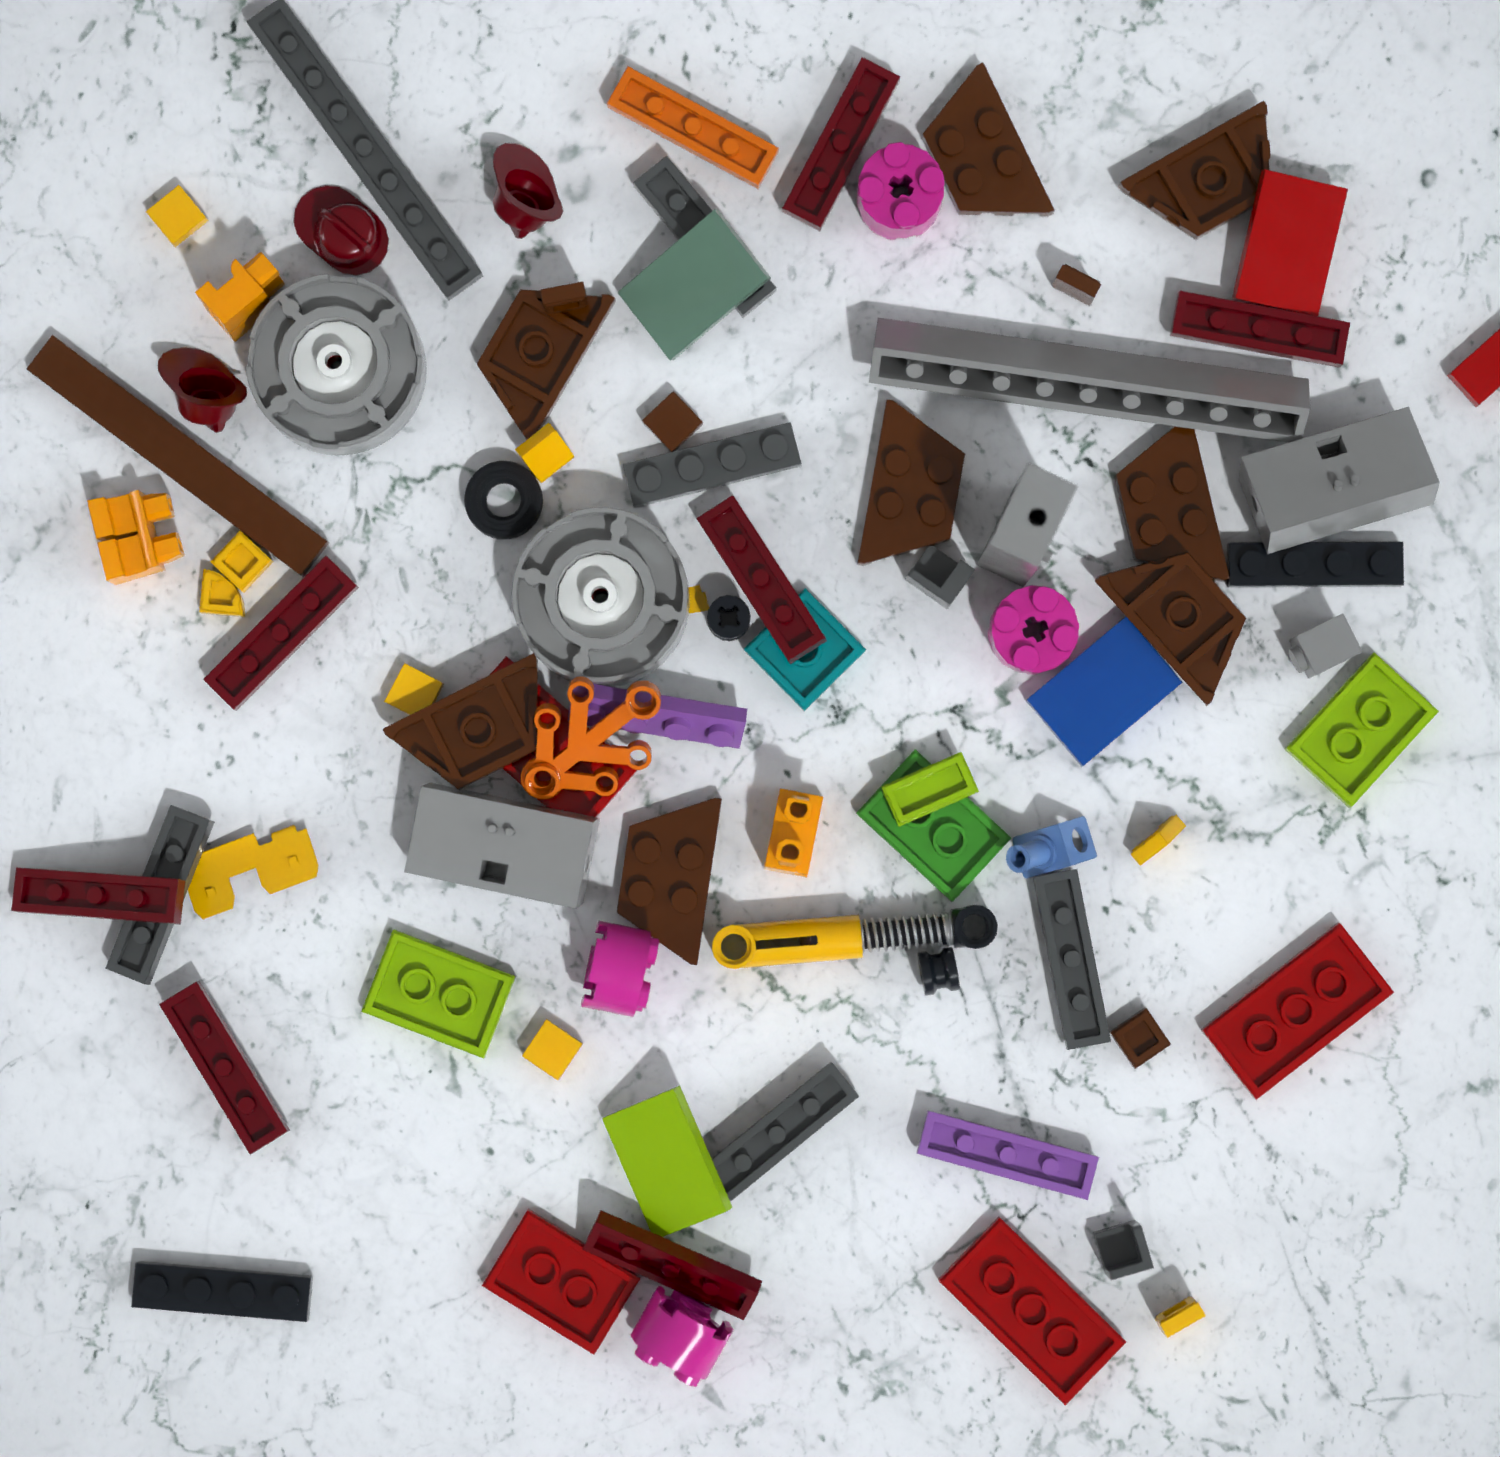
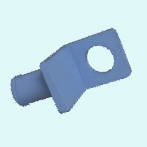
(1050, 848)

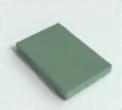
(694, 284)

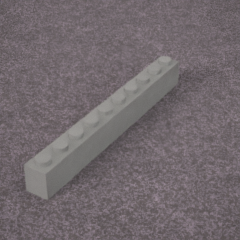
(1090, 380)

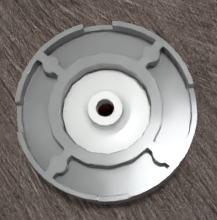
(311, 330)
(593, 555)

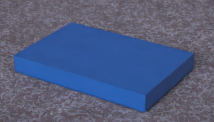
(1104, 691)

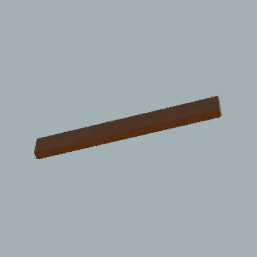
(177, 456)

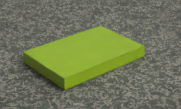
(1361, 730)
(438, 993)
(667, 1162)

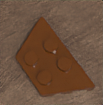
(983, 154)
(1208, 177)
(538, 354)
(910, 488)
(1170, 504)
(1180, 616)
(476, 726)
(670, 876)

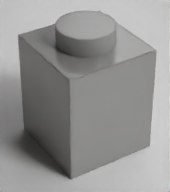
(1323, 646)

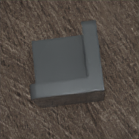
(939, 576)
(1123, 1250)

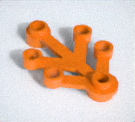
(586, 744)

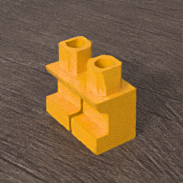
(243, 296)
(129, 535)
(793, 833)

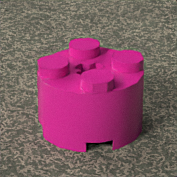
(896, 167)
(1042, 606)
(618, 969)
(680, 1335)

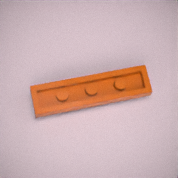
(693, 127)

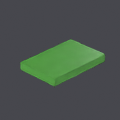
(943, 845)

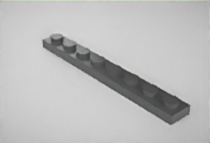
(365, 149)

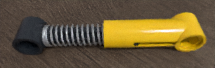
(849, 937)

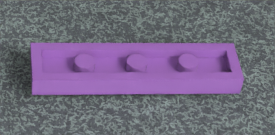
(675, 719)
(1007, 1155)

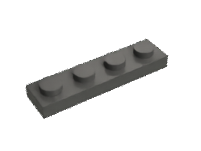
(682, 209)
(712, 465)
(174, 857)
(1071, 959)
(783, 1129)

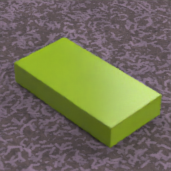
(929, 789)

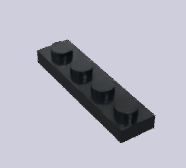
(1316, 565)
(222, 1291)

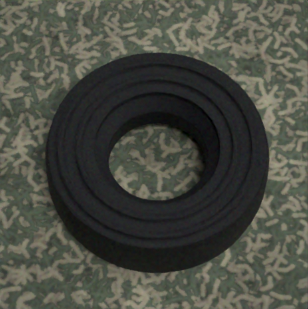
(503, 473)

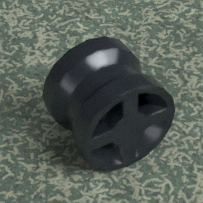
(729, 628)
(938, 971)

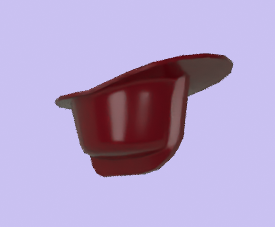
(524, 190)
(341, 230)
(202, 386)

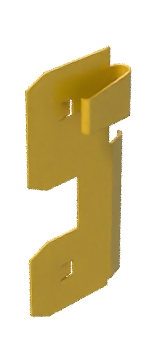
(279, 864)

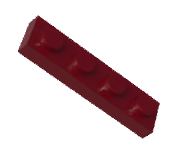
(841, 144)
(1260, 329)
(761, 579)
(280, 633)
(98, 895)
(224, 1067)
(672, 1265)

